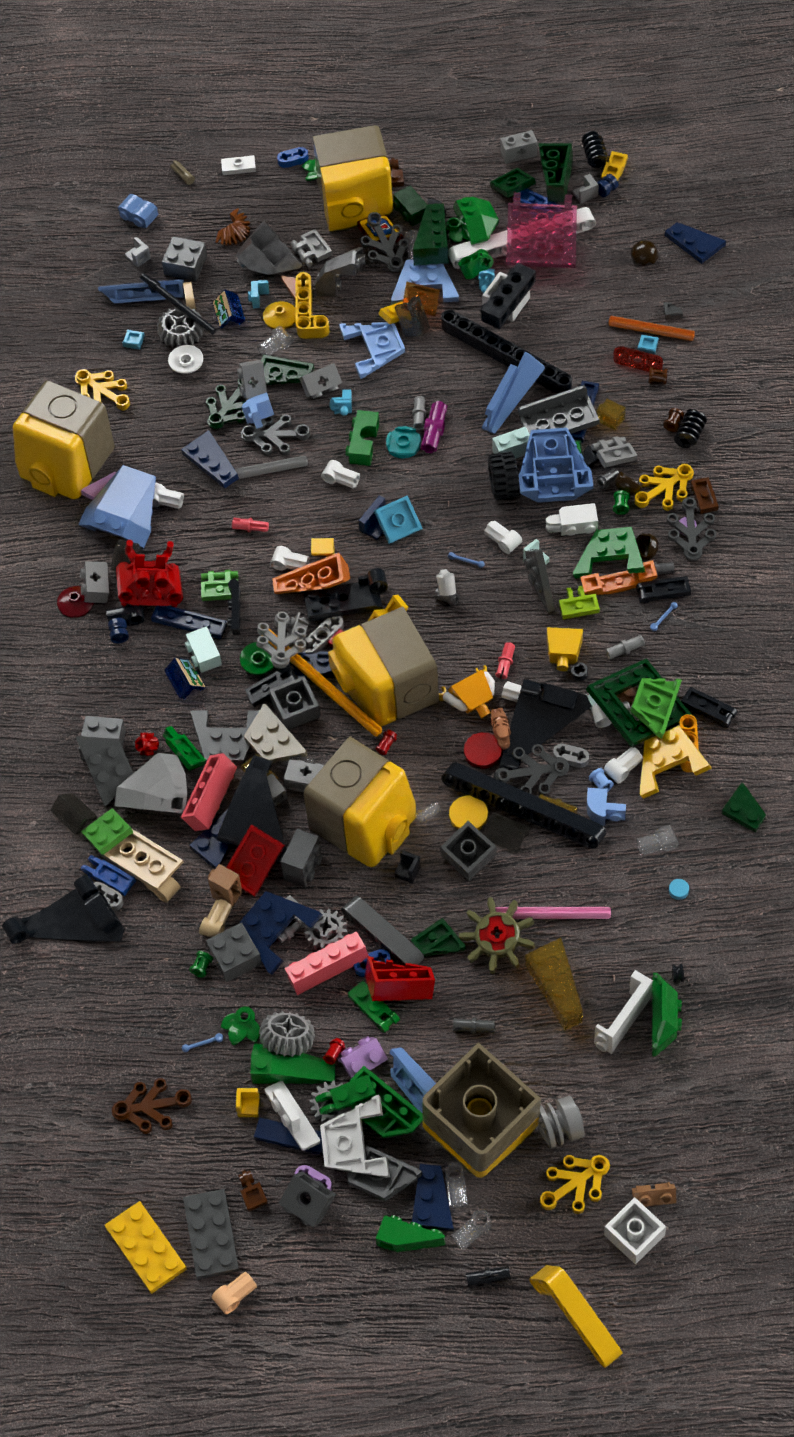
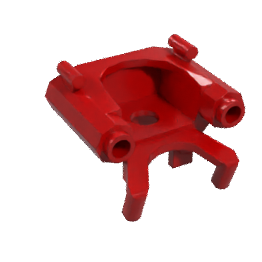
(149, 581)

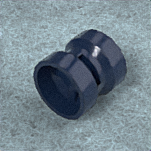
(606, 185)
(118, 630)

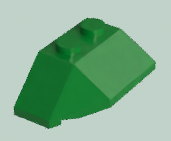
(476, 218)
(664, 1014)
(398, 1114)

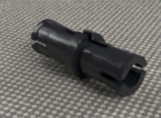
(473, 1277)

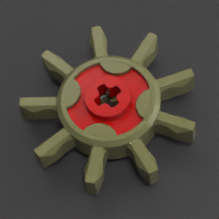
(508, 938)

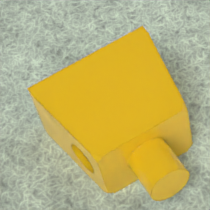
(564, 646)

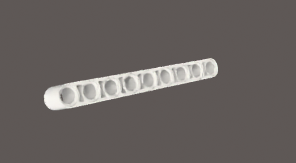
(497, 243)

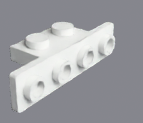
(292, 1115)

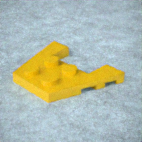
(667, 753)

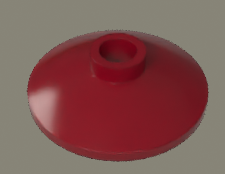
(73, 607)

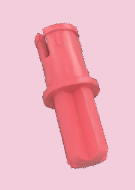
(249, 525)
(505, 660)

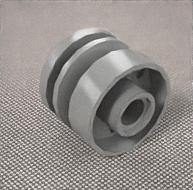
(562, 1121)

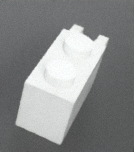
(574, 520)

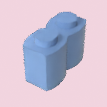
(138, 211)

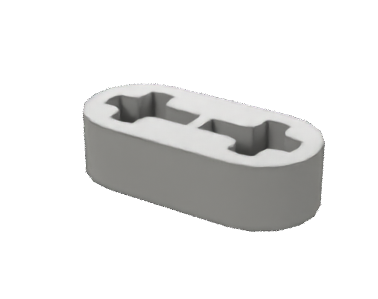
(572, 754)
(110, 893)

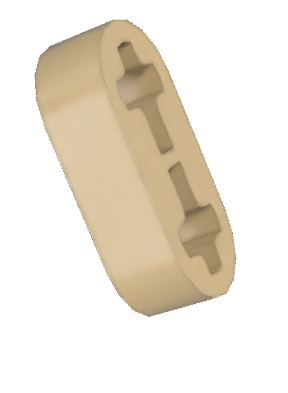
(189, 297)

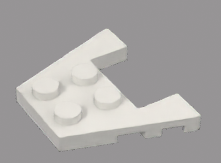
(345, 1145)

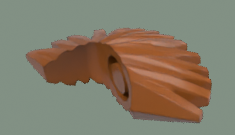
(234, 231)

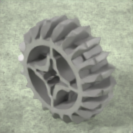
(180, 330)
(287, 1034)

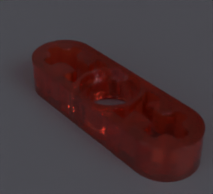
(624, 360)

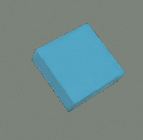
(133, 339)
(648, 344)

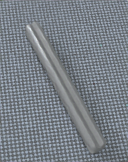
(271, 467)

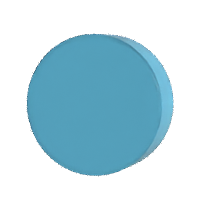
(678, 889)

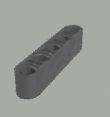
(381, 932)

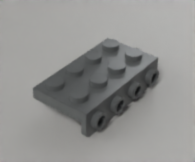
(564, 410)

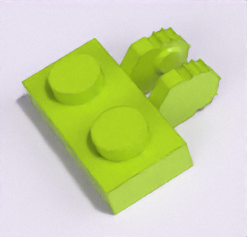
(579, 605)

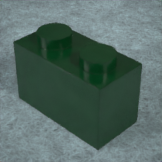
(409, 205)

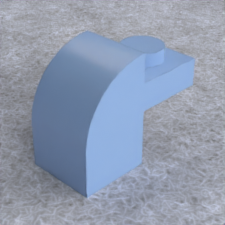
(257, 409)
(599, 809)

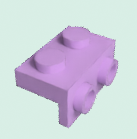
(366, 1054)

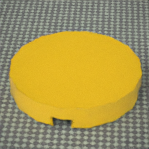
(468, 809)

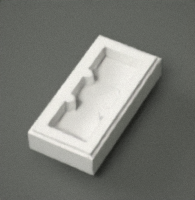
(238, 165)

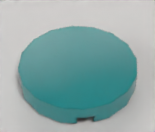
(403, 442)

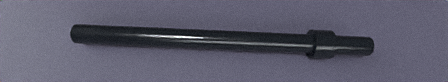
(155, 286)

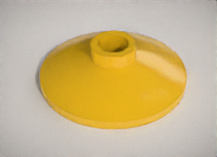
(279, 314)

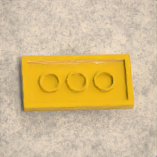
(145, 1247)

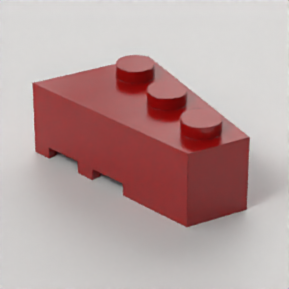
(398, 982)

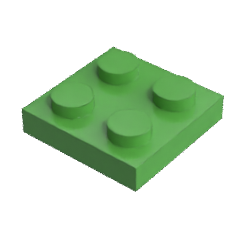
(107, 831)

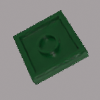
(512, 182)

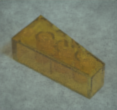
(554, 978)

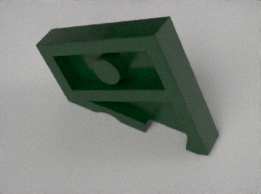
(438, 940)

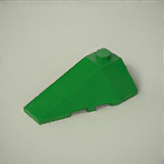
(303, 1069)

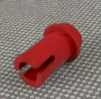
(388, 738)
(336, 1047)

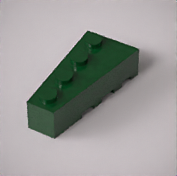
(556, 167)
(431, 238)

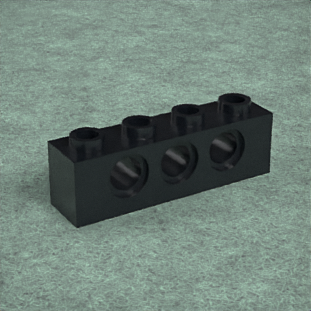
(508, 295)

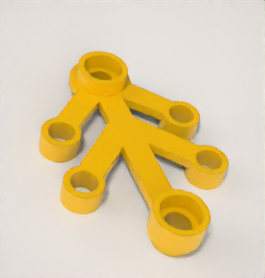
(85, 379)
(665, 484)
(576, 1180)

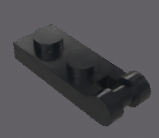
(663, 589)
(234, 606)
(260, 691)
(709, 707)

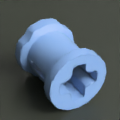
(600, 779)

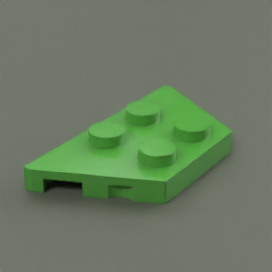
(655, 703)

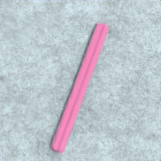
(559, 912)

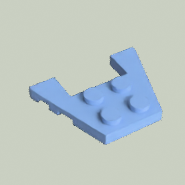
(430, 275)
(381, 341)

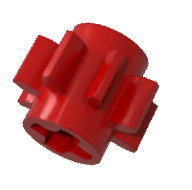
(146, 744)

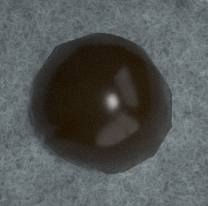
(644, 252)
(627, 484)
(647, 546)

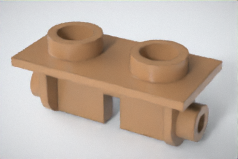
(662, 1194)

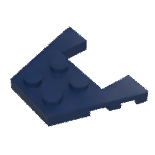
(269, 919)

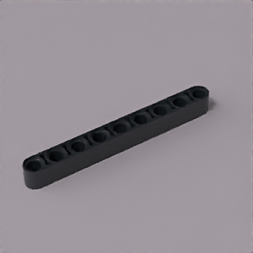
(501, 349)
(524, 805)

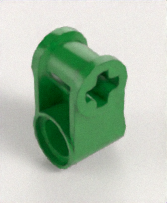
(474, 263)

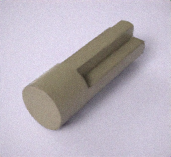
(186, 176)

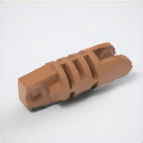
(500, 727)

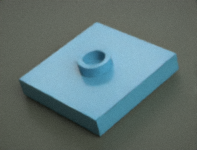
(398, 519)

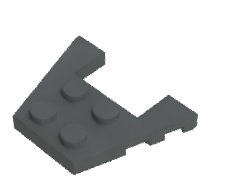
(222, 740)

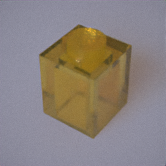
(611, 414)

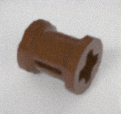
(658, 375)
(673, 420)

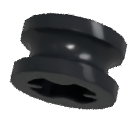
(582, 675)
(677, 972)

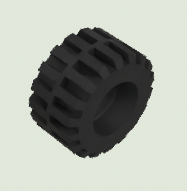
(503, 475)

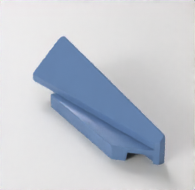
(141, 292)
(511, 390)
(410, 1077)

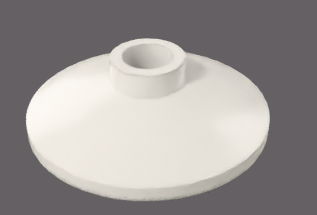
(185, 359)

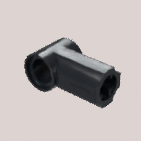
(131, 613)

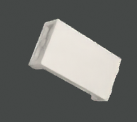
(641, 992)

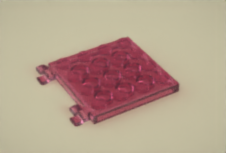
(541, 234)

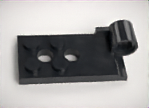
(359, 596)

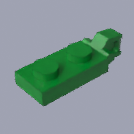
(183, 749)

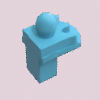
(486, 278)
(342, 404)

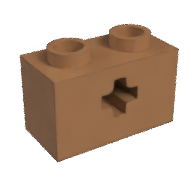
(225, 884)

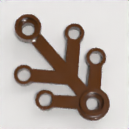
(148, 1105)

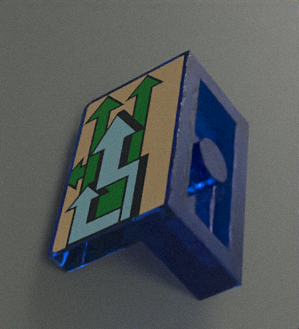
(228, 308)
(184, 677)

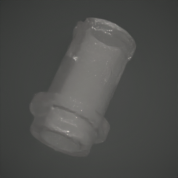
(428, 812)

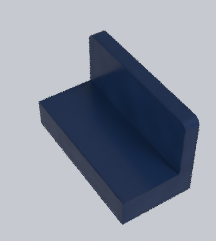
(369, 523)

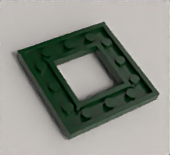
(605, 692)

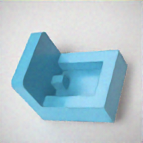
(257, 288)

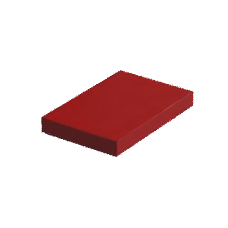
(255, 859)

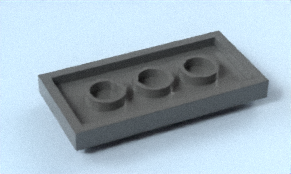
(210, 1234)

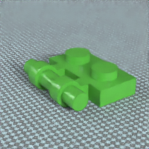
(217, 589)

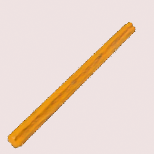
(333, 692)

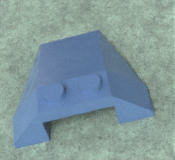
(553, 467)
(123, 506)

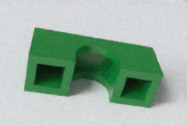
(364, 425)

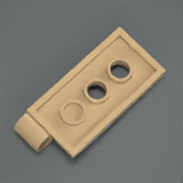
(153, 871)

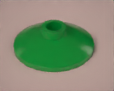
(250, 656)

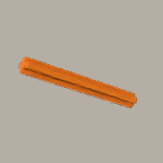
(651, 328)

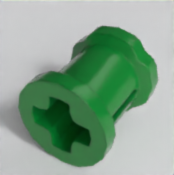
(621, 504)
(201, 964)

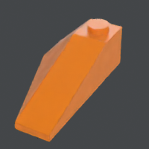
(314, 576)

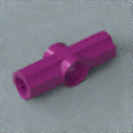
(434, 427)

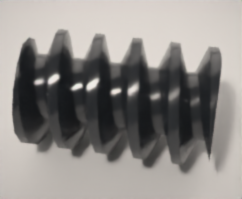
(594, 149)
(690, 428)

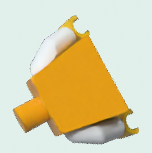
(471, 693)

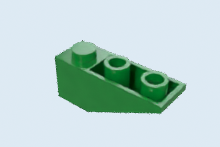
(405, 1236)

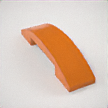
(617, 581)

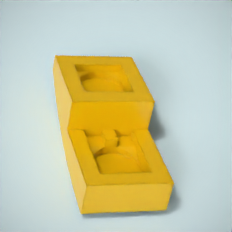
(615, 165)

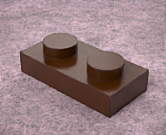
(704, 495)

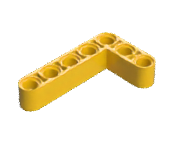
(556, 1283)

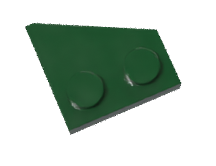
(744, 809)

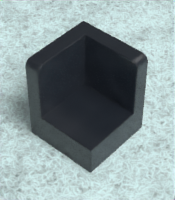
(408, 866)

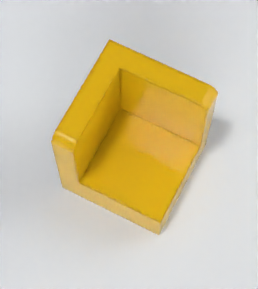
(322, 547)
(247, 1102)

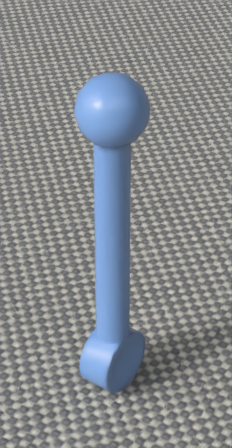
(452, 556)
(654, 626)
(218, 1038)

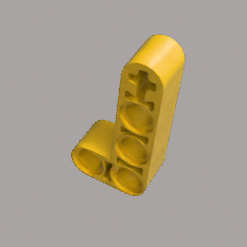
(310, 322)

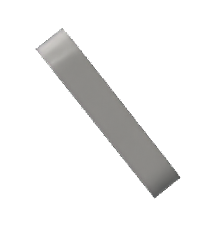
(323, 628)

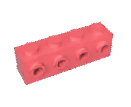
(209, 792)
(326, 963)

